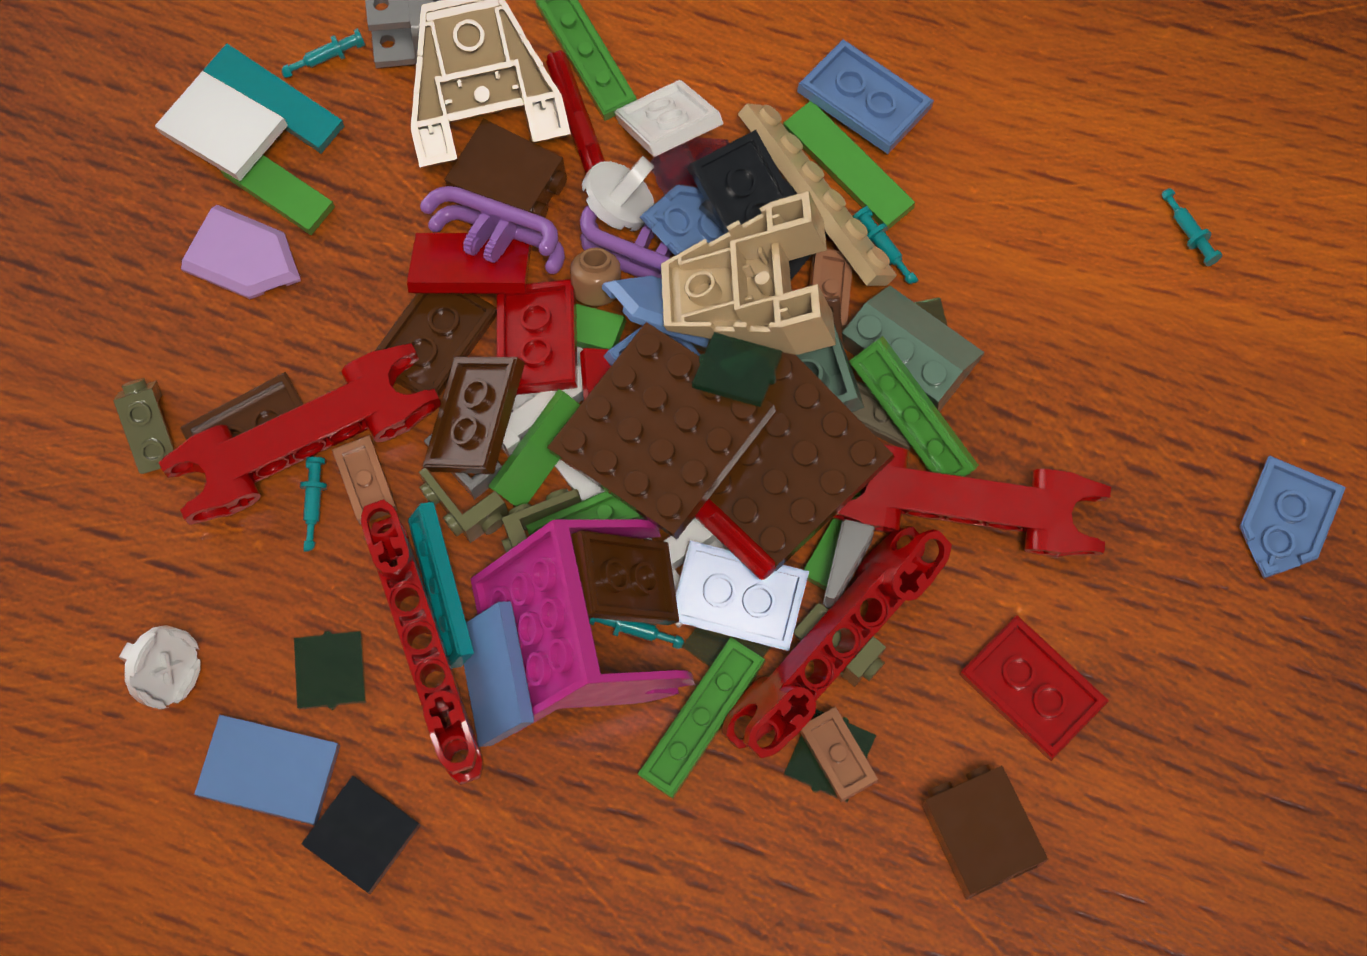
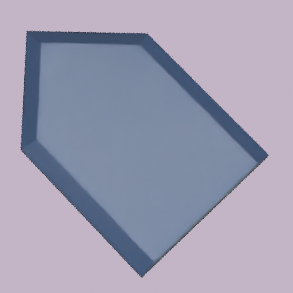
(680, 221)
(644, 303)
(1288, 516)

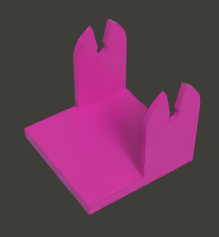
(554, 623)

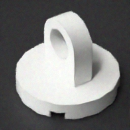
(619, 193)
(161, 666)

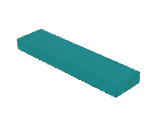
(304, 116)
(440, 583)

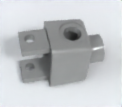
(397, 24)

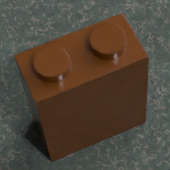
(508, 169)
(983, 830)

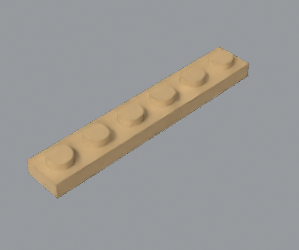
(805, 176)

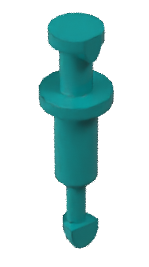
(326, 52)
(878, 236)
(1197, 237)
(312, 498)
(641, 630)

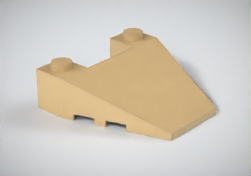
(476, 65)
(744, 282)

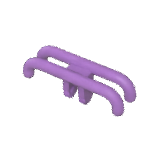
(494, 220)
(633, 257)

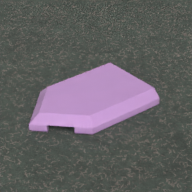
(240, 254)

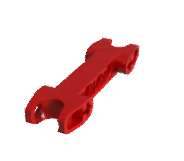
(238, 462)
(1038, 510)
(787, 697)
(437, 702)

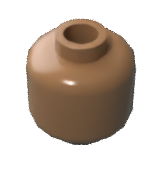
(589, 273)

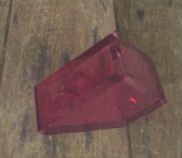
(671, 166)

